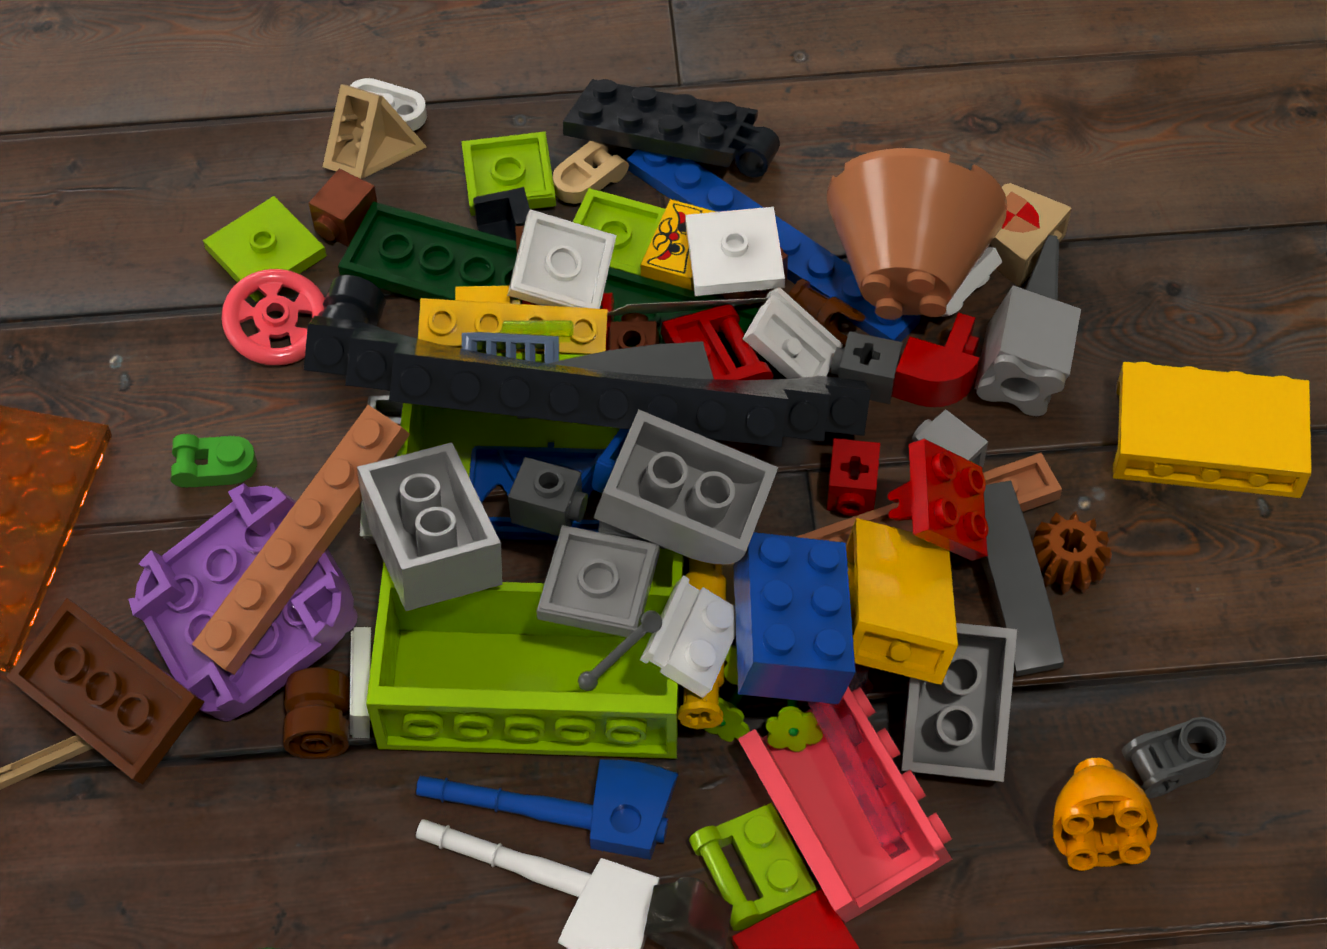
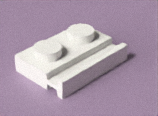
(791, 338)
(692, 637)

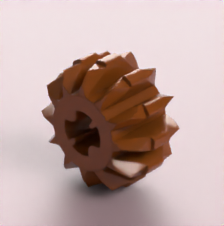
(1071, 552)

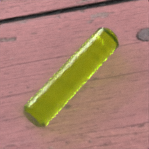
(559, 328)

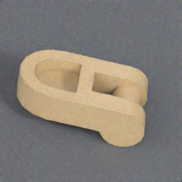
(577, 172)

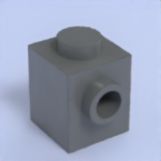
(546, 497)

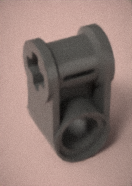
(1169, 762)

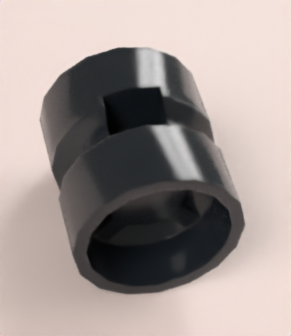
(354, 299)

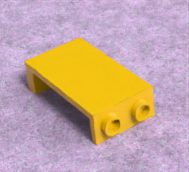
(902, 602)

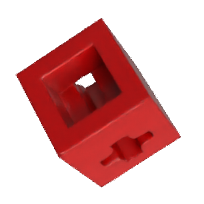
(853, 476)

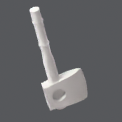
(610, 900)

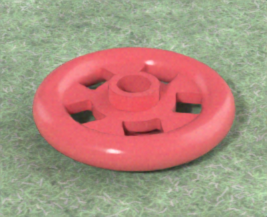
(258, 346)

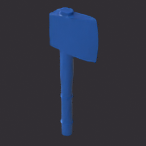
(623, 820)

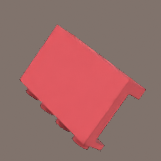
(831, 824)

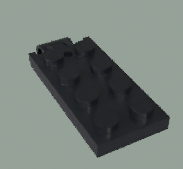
(672, 126)

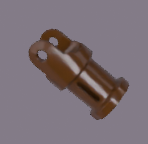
(824, 309)

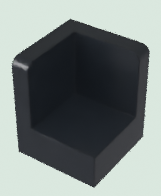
(501, 212)

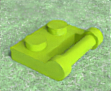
(767, 858)

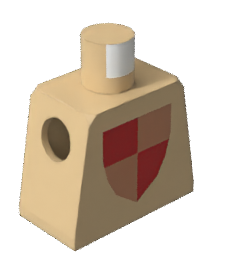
(1026, 229)

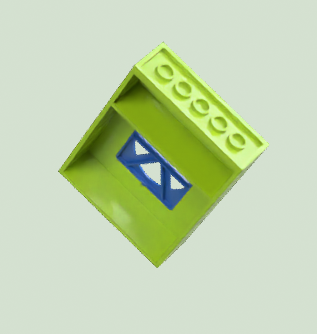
(482, 664)

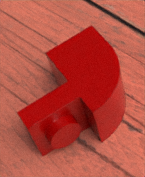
(935, 373)

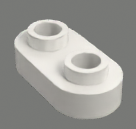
(406, 102)

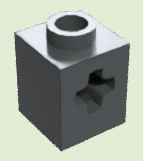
(871, 361)

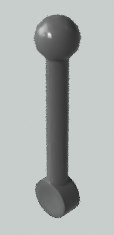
(650, 622)

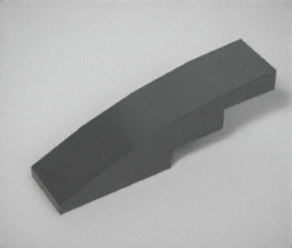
(668, 360)
(1016, 583)

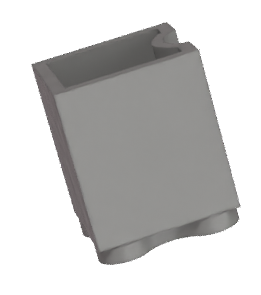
(1027, 351)

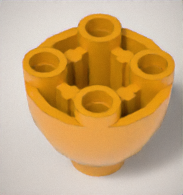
(1103, 818)

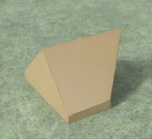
(367, 134)

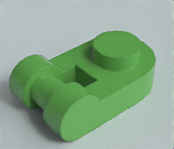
(229, 460)

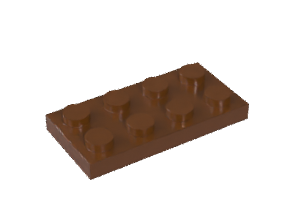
(105, 691)

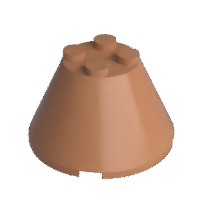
(913, 226)

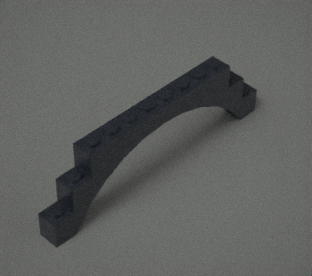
(488, 383)

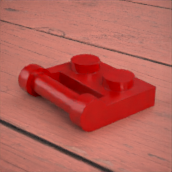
(702, 327)

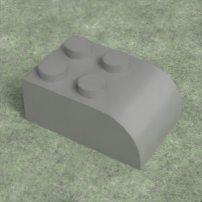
(685, 491)
(430, 526)
(964, 721)

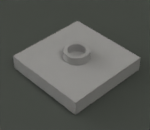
(598, 581)

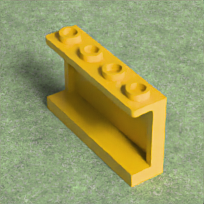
(1213, 429)

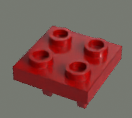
(944, 500)

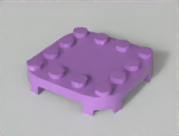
(196, 575)

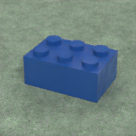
(793, 619)

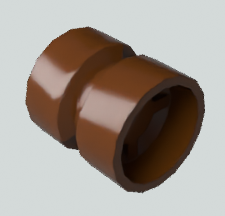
(315, 714)

